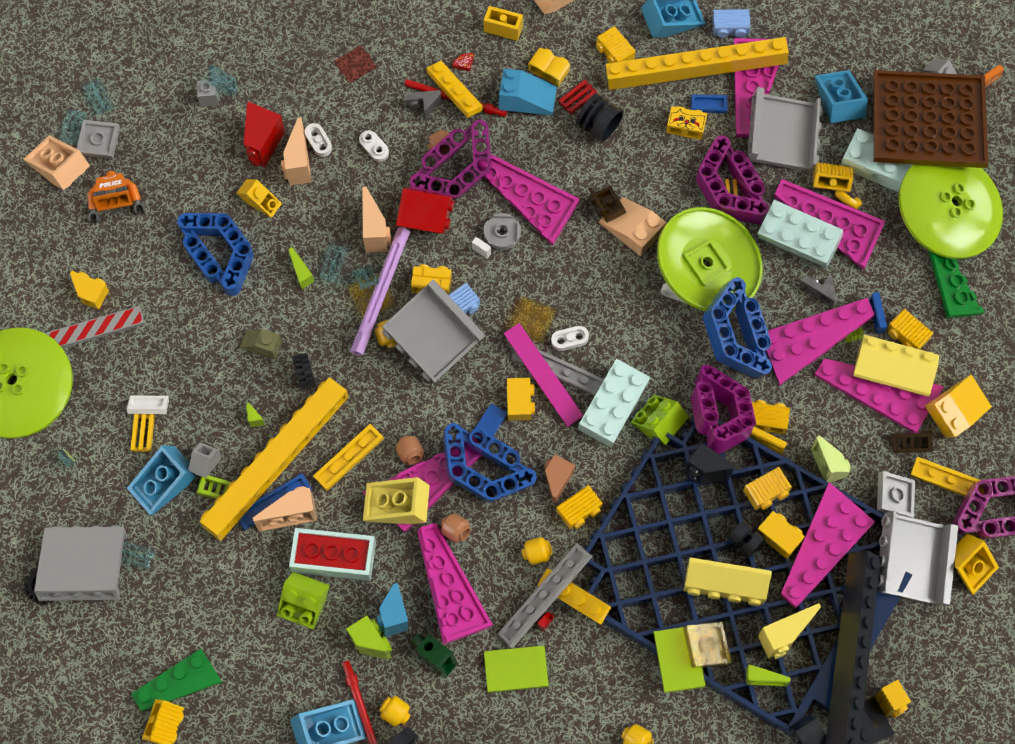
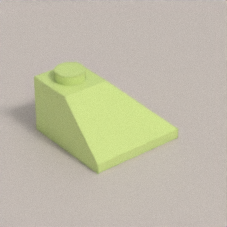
(829, 460)

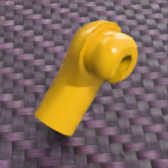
(847, 200)

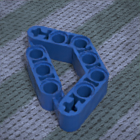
(187, 224)
(755, 359)
(482, 448)

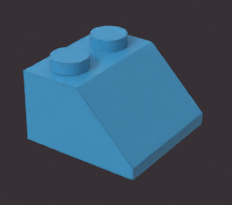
(392, 614)

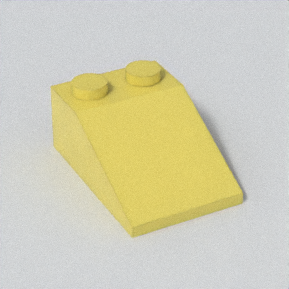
(397, 501)
(781, 634)

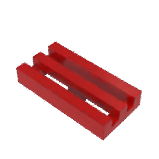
(589, 87)

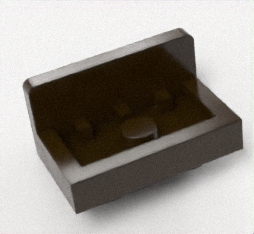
(607, 203)

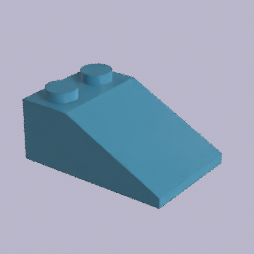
(671, 16)
(526, 93)
(841, 96)
(161, 479)
(329, 725)

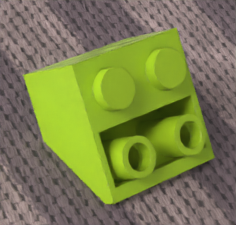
(659, 418)
(302, 600)
(367, 638)

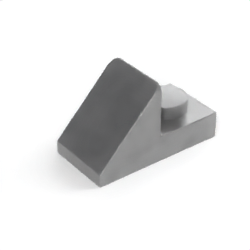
(428, 99)
(824, 292)

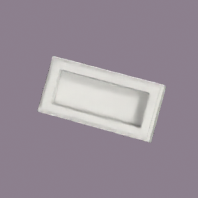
(147, 404)

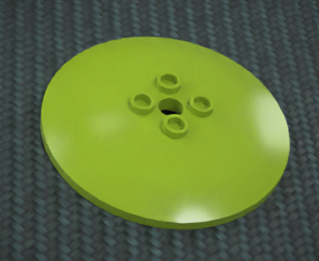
(937, 222)
(709, 236)
(41, 383)

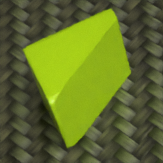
(253, 417)

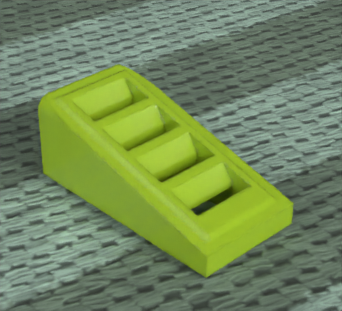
(303, 274)
(212, 480)
(764, 677)

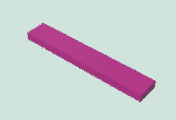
(543, 375)

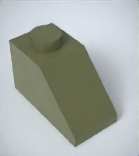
(262, 342)

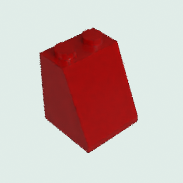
(262, 133)
(425, 210)

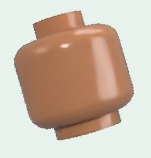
(435, 138)
(409, 450)
(455, 528)

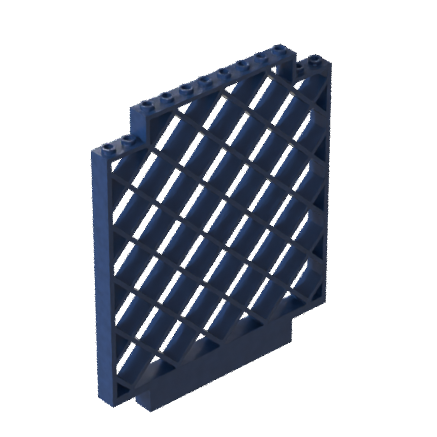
(821, 687)

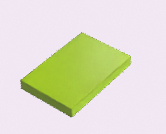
(675, 662)
(516, 669)

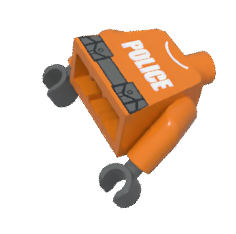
(112, 192)

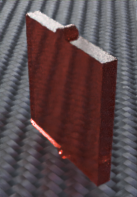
(355, 64)

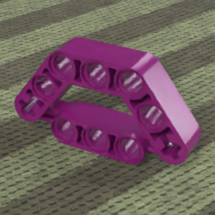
(468, 134)
(750, 201)
(713, 385)
(980, 502)

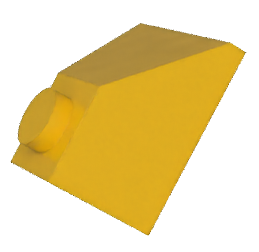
(974, 562)

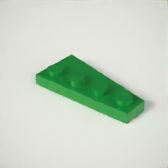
(953, 288)
(184, 678)

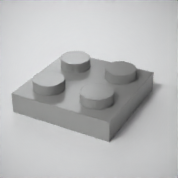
(98, 139)
(895, 494)

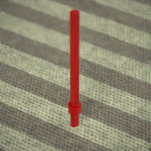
(487, 108)
(352, 682)

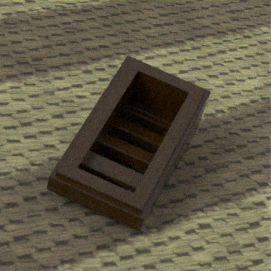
(929, 440)

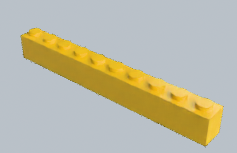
(697, 63)
(273, 459)

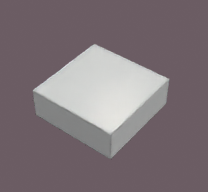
(481, 248)

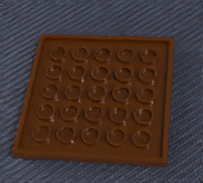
(929, 119)

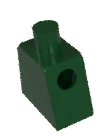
(435, 654)

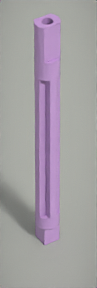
(380, 291)

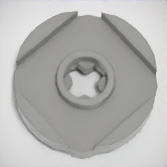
(505, 241)

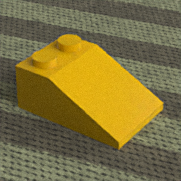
(958, 407)

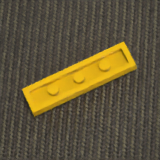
(454, 89)
(348, 457)
(943, 477)
(582, 601)

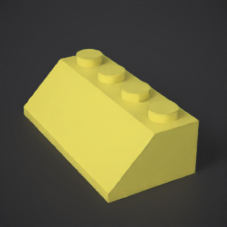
(896, 365)
(727, 581)

